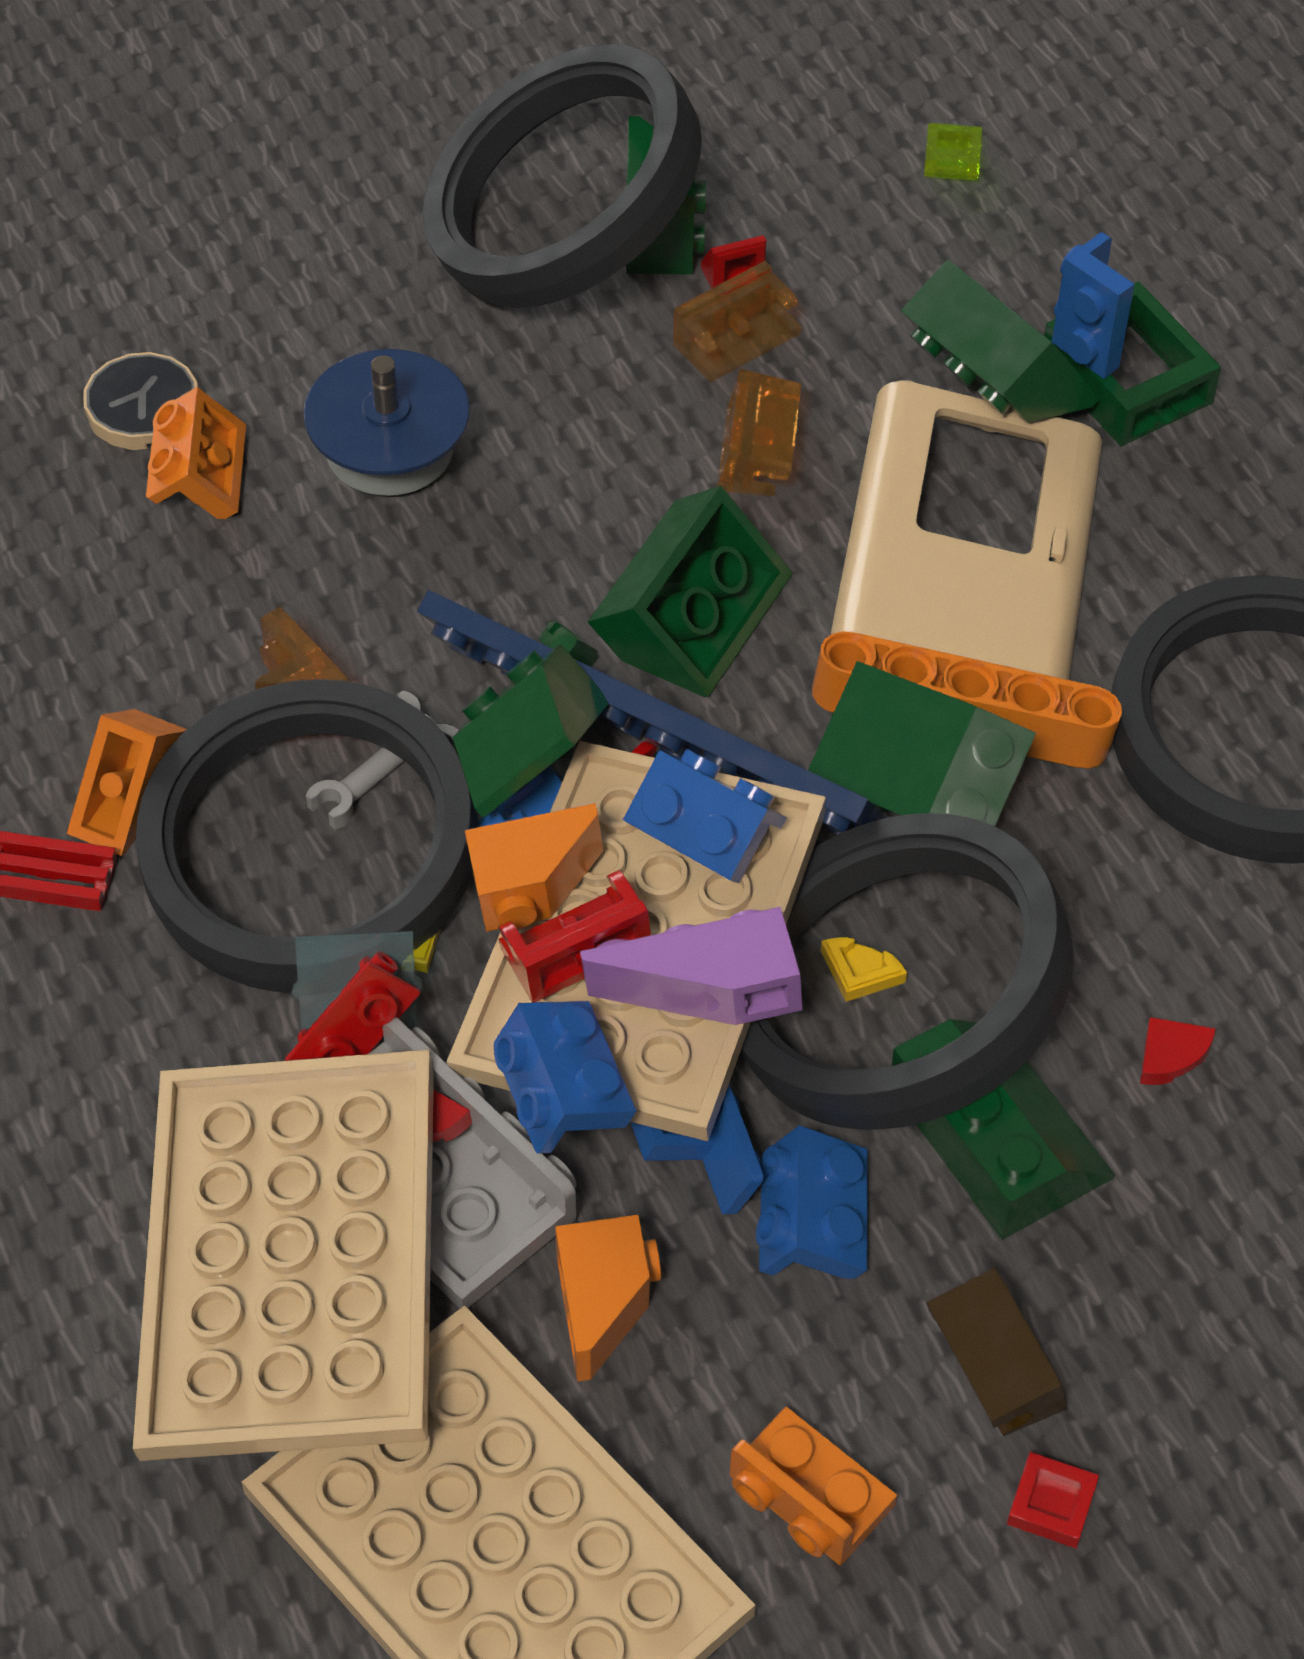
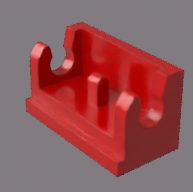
(549, 953)

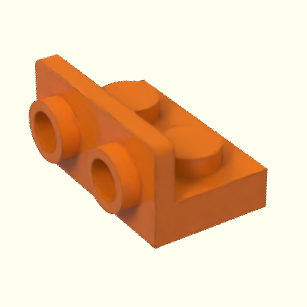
(197, 452)
(810, 1486)

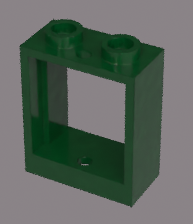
(1164, 398)

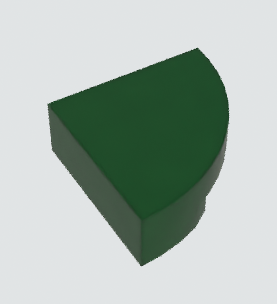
(557, 633)

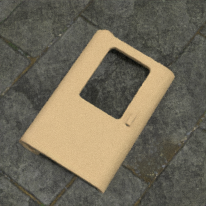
(956, 591)

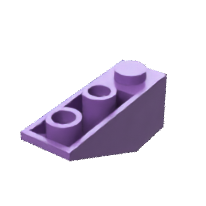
(710, 971)

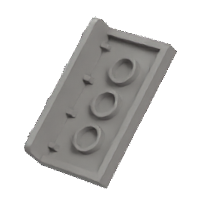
(489, 1186)

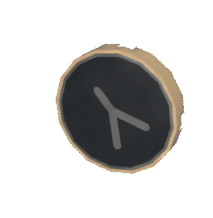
(128, 393)

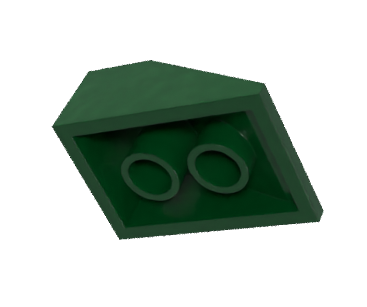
(919, 749)

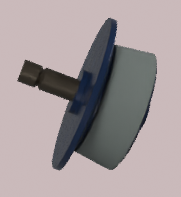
(387, 419)

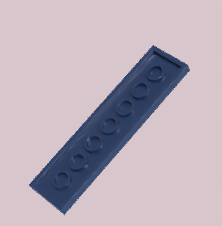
(636, 711)

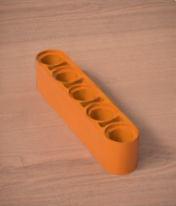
(1069, 717)

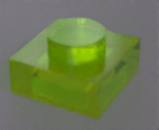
(953, 151)

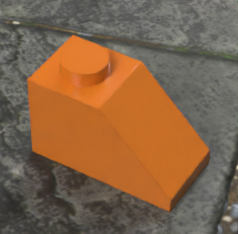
(116, 776)
(532, 863)
(604, 1285)

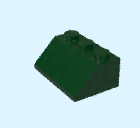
(994, 347)
(692, 593)
(1013, 1146)

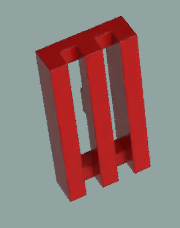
(56, 860)

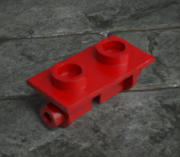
(357, 1016)

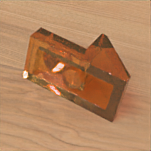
(291, 653)

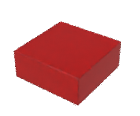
(1052, 1500)

